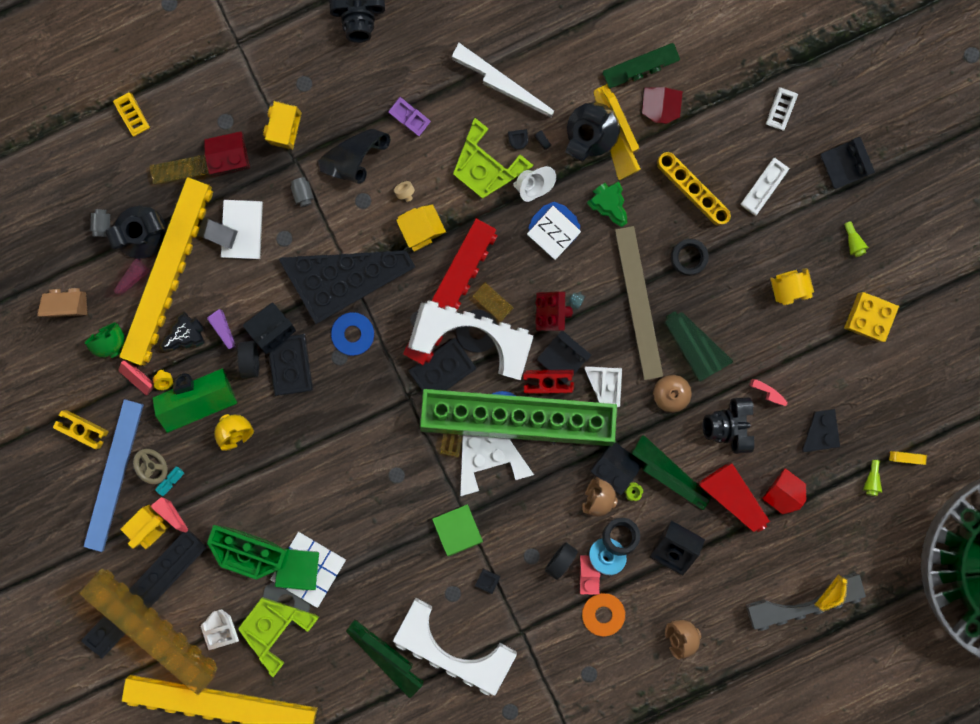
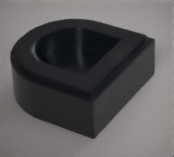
(518, 139)
(542, 139)
(183, 383)

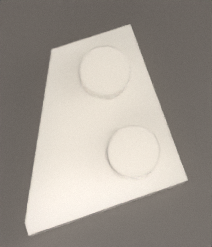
(606, 383)

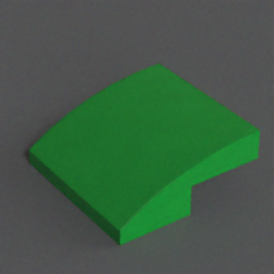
(298, 570)

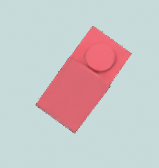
(588, 576)

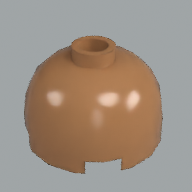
(666, 399)
(600, 498)
(683, 638)

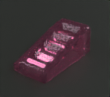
(132, 276)

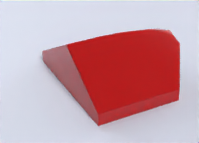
(786, 493)

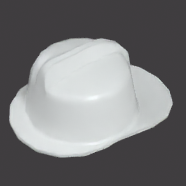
(535, 183)

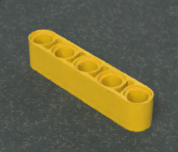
(702, 193)

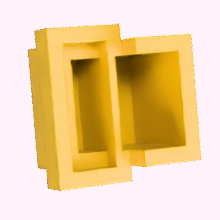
(420, 226)
(144, 527)

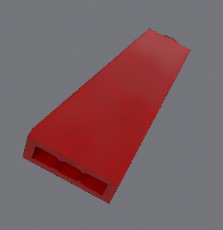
(732, 493)

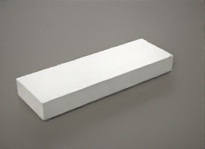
(764, 186)

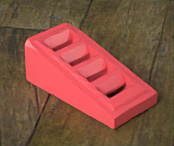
(169, 513)

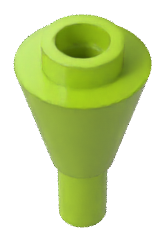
(856, 244)
(873, 482)

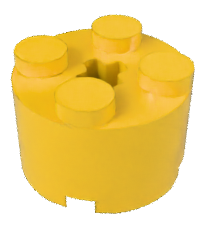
(792, 286)

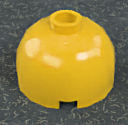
(232, 430)

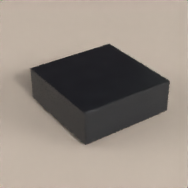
(487, 581)

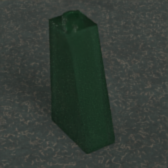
(696, 347)

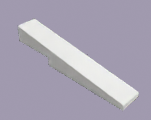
(499, 81)

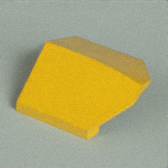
(833, 595)

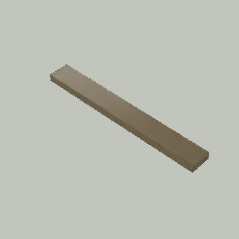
(639, 303)

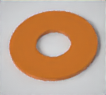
(593, 624)

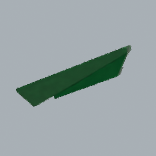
(668, 473)
(387, 658)

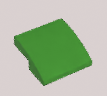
(457, 530)

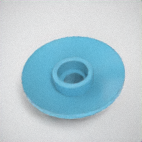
(613, 565)

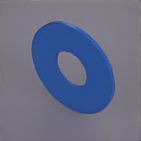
(341, 325)

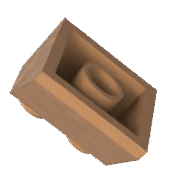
(63, 304)

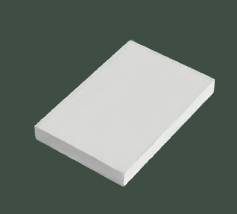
(247, 220)

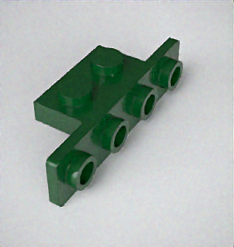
(641, 65)

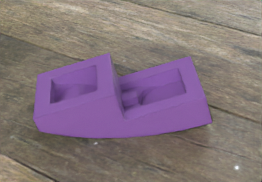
(409, 116)

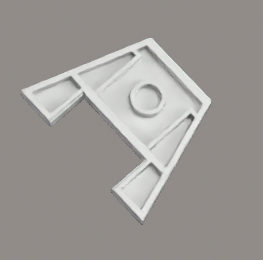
(487, 452)

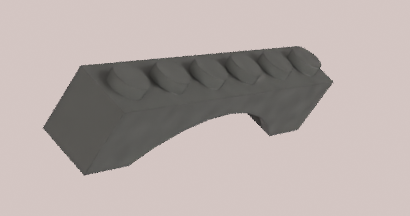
(765, 613)

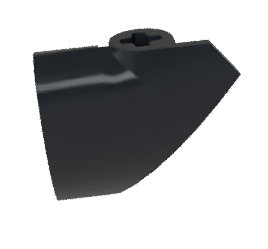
(346, 157)

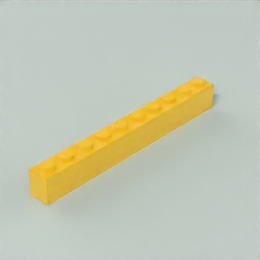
(166, 271)
(213, 703)

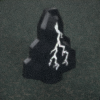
(183, 334)

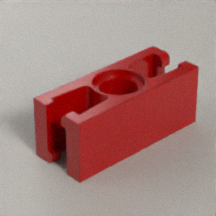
(554, 375)

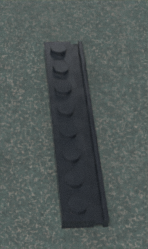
(149, 588)

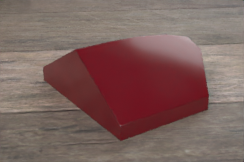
(662, 104)

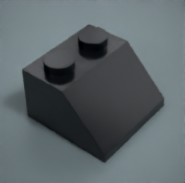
(616, 467)
(677, 548)

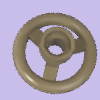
(147, 468)

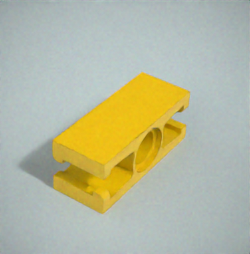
(88, 426)

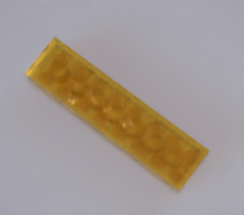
(149, 630)

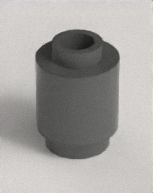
(302, 192)
(99, 222)

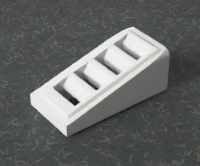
(781, 91)

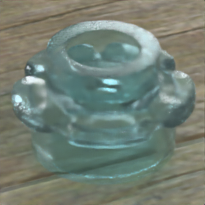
(577, 300)

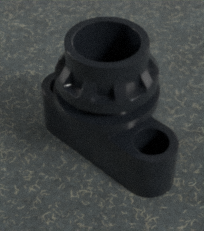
(357, 17)
(731, 426)

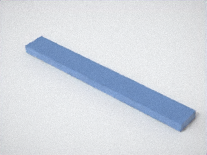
(113, 475)

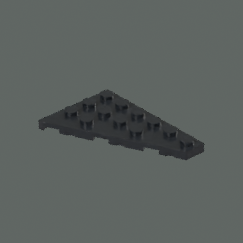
(339, 280)

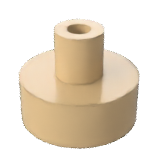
(404, 191)

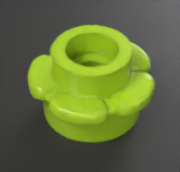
(638, 492)

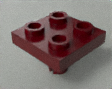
(551, 311)

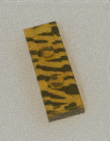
(179, 169)

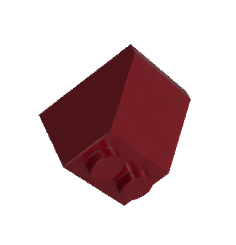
(226, 154)

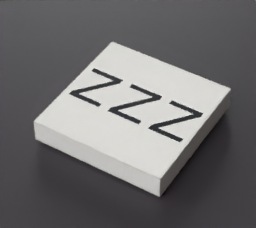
(554, 232)

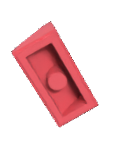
(136, 377)

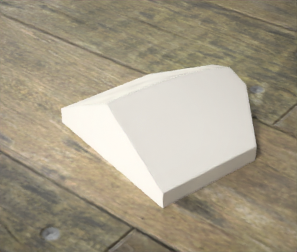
(219, 630)

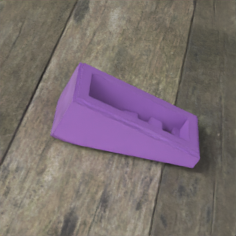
(221, 326)

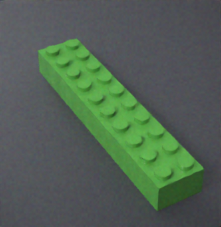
(518, 417)

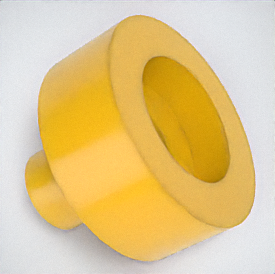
(162, 380)

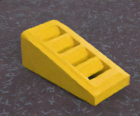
(123, 99)

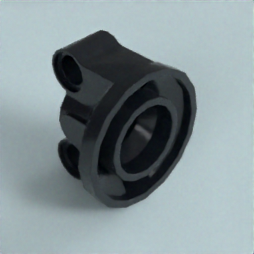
(605, 128)
(152, 236)

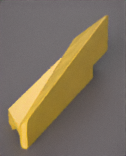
(623, 150)

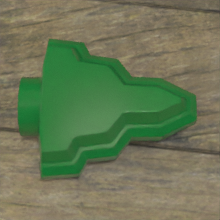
(609, 203)

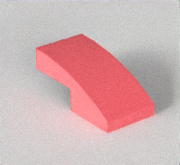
(772, 395)

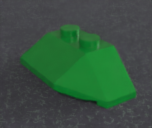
(245, 552)

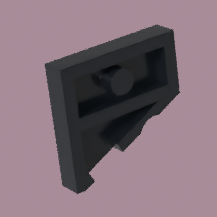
(822, 432)

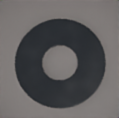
(472, 344)

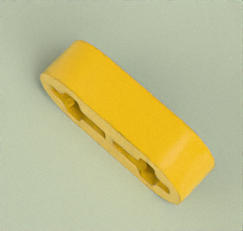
(908, 457)

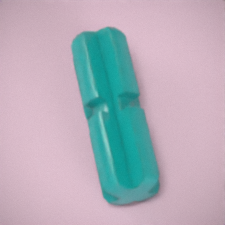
(172, 478)

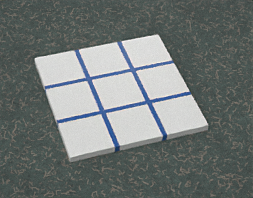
(328, 568)

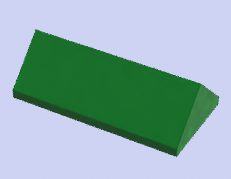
(209, 396)

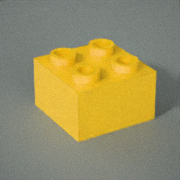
(282, 125)
(871, 317)

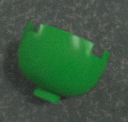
(107, 341)

